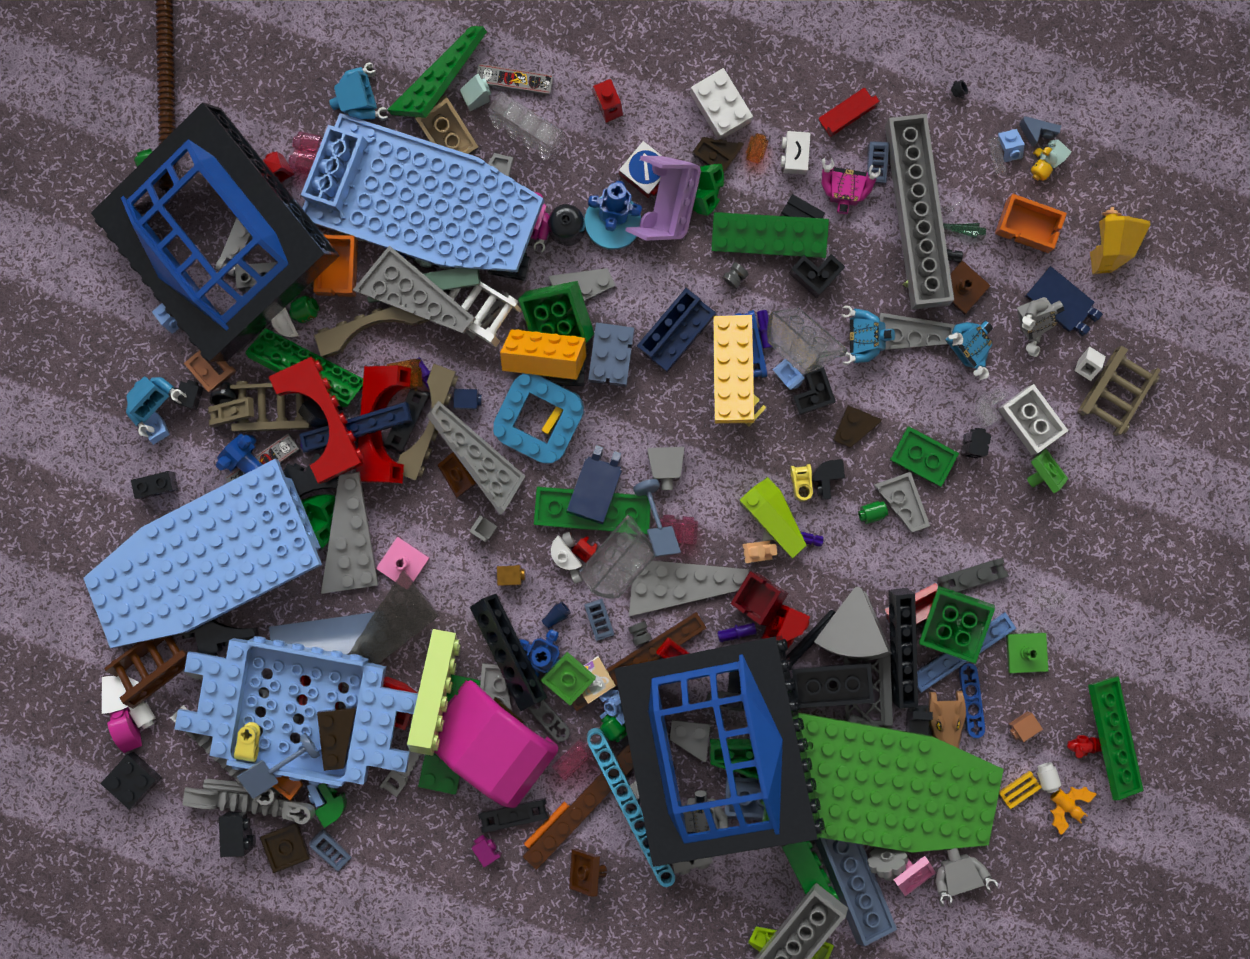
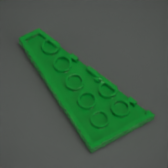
(430, 86)

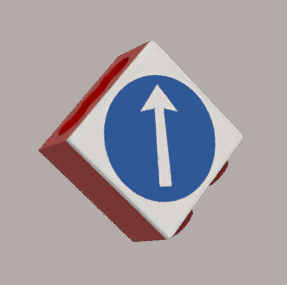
(639, 172)

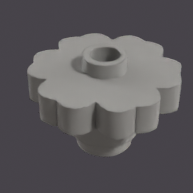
(887, 862)

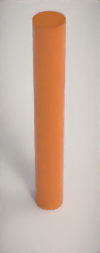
(546, 825)

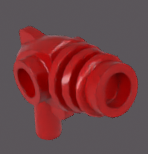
(1084, 745)

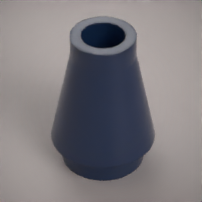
(556, 614)

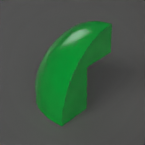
(709, 183)
(320, 514)

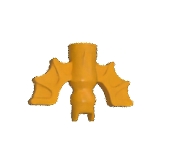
(1066, 803)

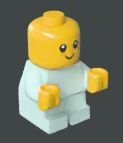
(1049, 159)

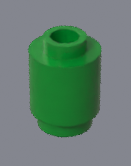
(873, 512)

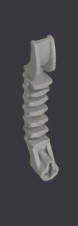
(205, 742)
(213, 799)

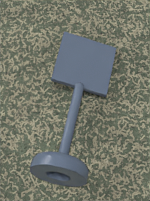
(662, 538)
(261, 778)

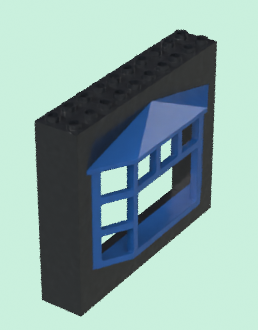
(256, 201)
(774, 738)

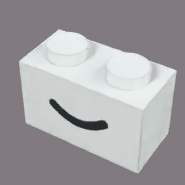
(796, 152)

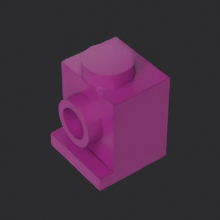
(485, 850)

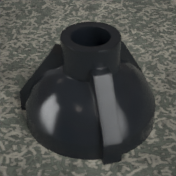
(222, 394)

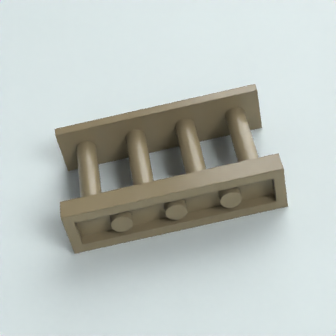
(1109, 374)
(262, 423)

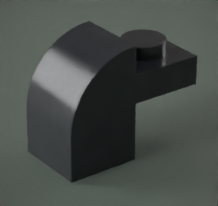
(313, 413)
(824, 473)
(918, 719)

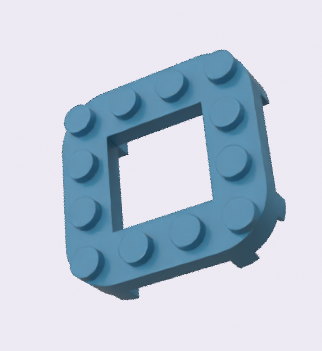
(564, 430)

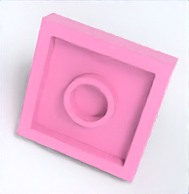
(402, 557)
(914, 875)

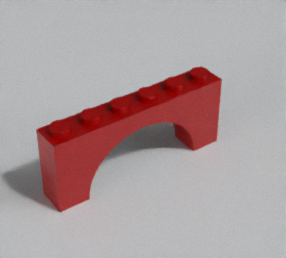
(379, 386)
(340, 451)

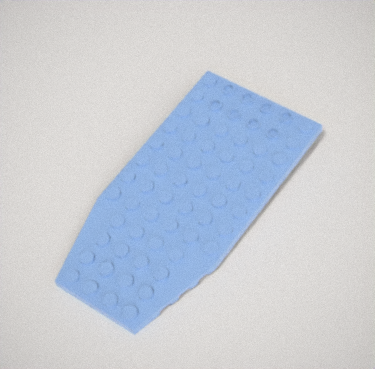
(418, 198)
(205, 559)

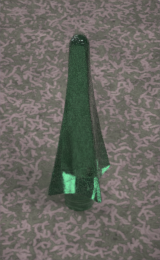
(969, 229)

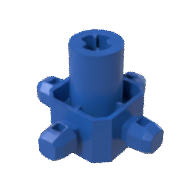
(615, 205)
(239, 455)
(552, 652)

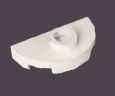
(283, 324)
(563, 555)

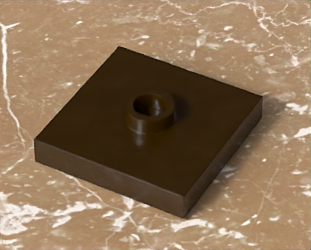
(285, 847)

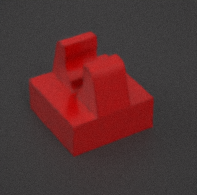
(584, 550)

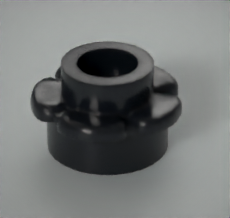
(959, 89)

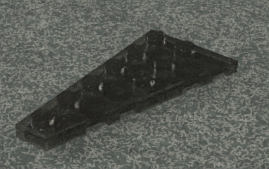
(395, 621)

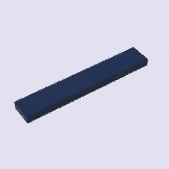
(360, 426)

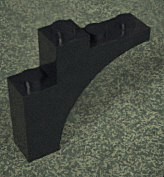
(305, 481)
(213, 634)

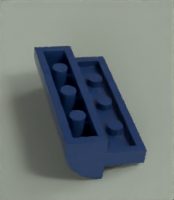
(676, 330)

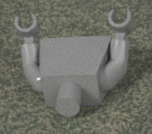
(960, 875)

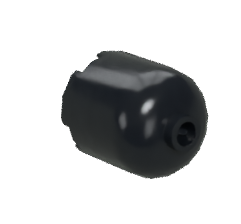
(570, 232)

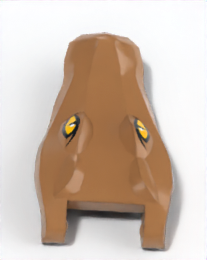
(947, 718)

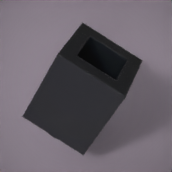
(192, 392)

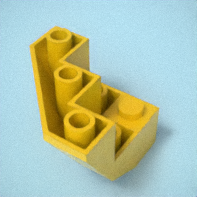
(1119, 242)

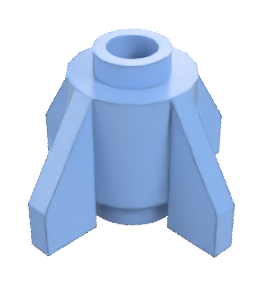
(612, 705)

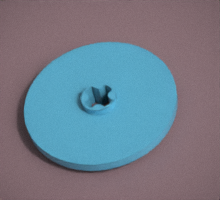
(609, 239)

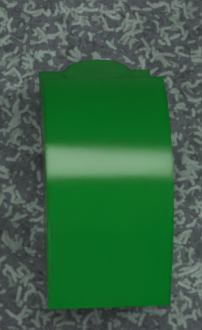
(333, 808)

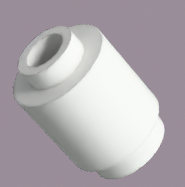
(142, 715)
(1048, 777)

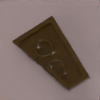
(335, 735)

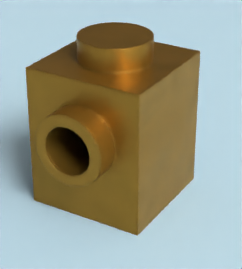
(510, 575)

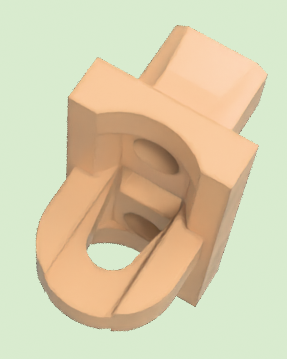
(759, 551)

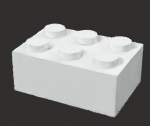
(721, 104)
(1032, 419)

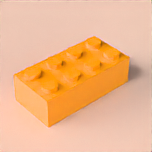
(543, 354)

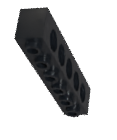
(903, 647)
(508, 652)

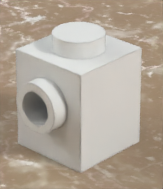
(1090, 363)

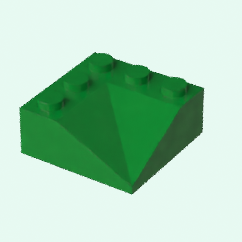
(557, 311)
(957, 624)

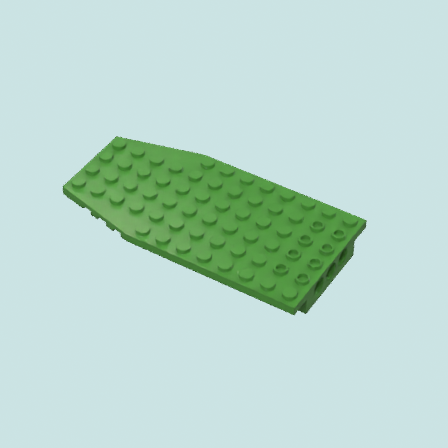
(898, 787)

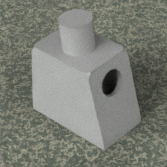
(666, 464)

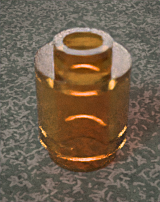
(756, 148)

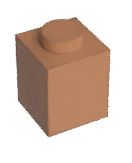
(1025, 727)

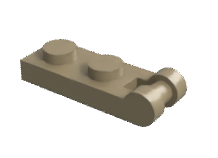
(231, 411)

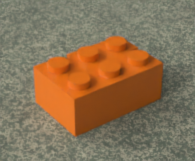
(1030, 223)
(342, 273)

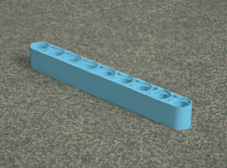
(625, 799)

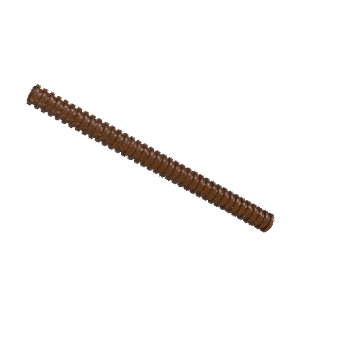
(165, 77)

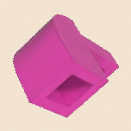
(124, 731)

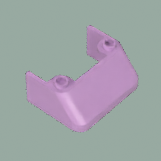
(673, 200)

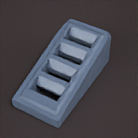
(881, 146)
(588, 606)
(334, 845)

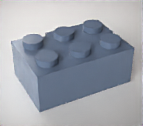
(611, 354)

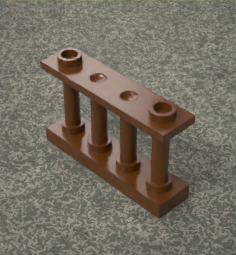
(150, 682)

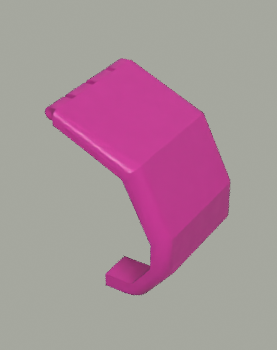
(492, 747)

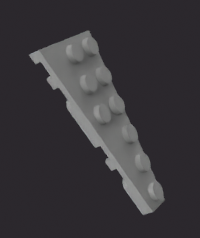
(487, 467)
(678, 583)

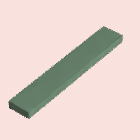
(451, 279)

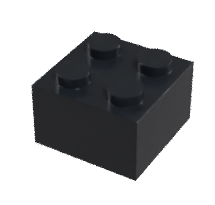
(131, 780)

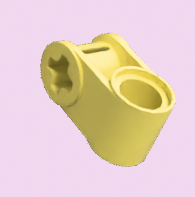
(802, 481)
(248, 746)

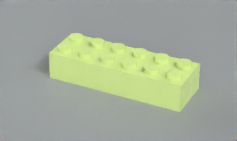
(432, 693)

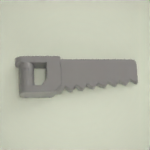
(400, 777)

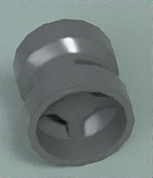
(735, 275)
(637, 629)

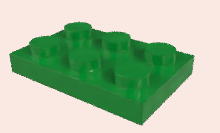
(924, 456)

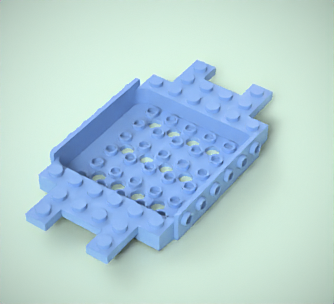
(232, 695)

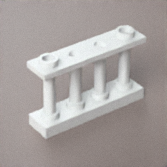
(489, 334)

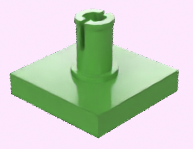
(1047, 471)
(1027, 652)
(568, 678)

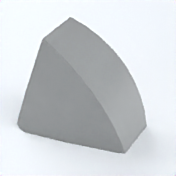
(855, 630)

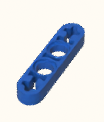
(970, 700)

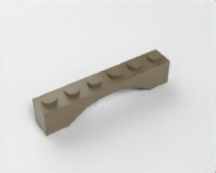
(334, 340)
(440, 384)

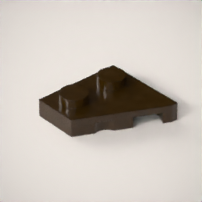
(717, 151)
(854, 426)

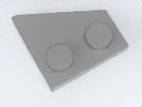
(691, 737)

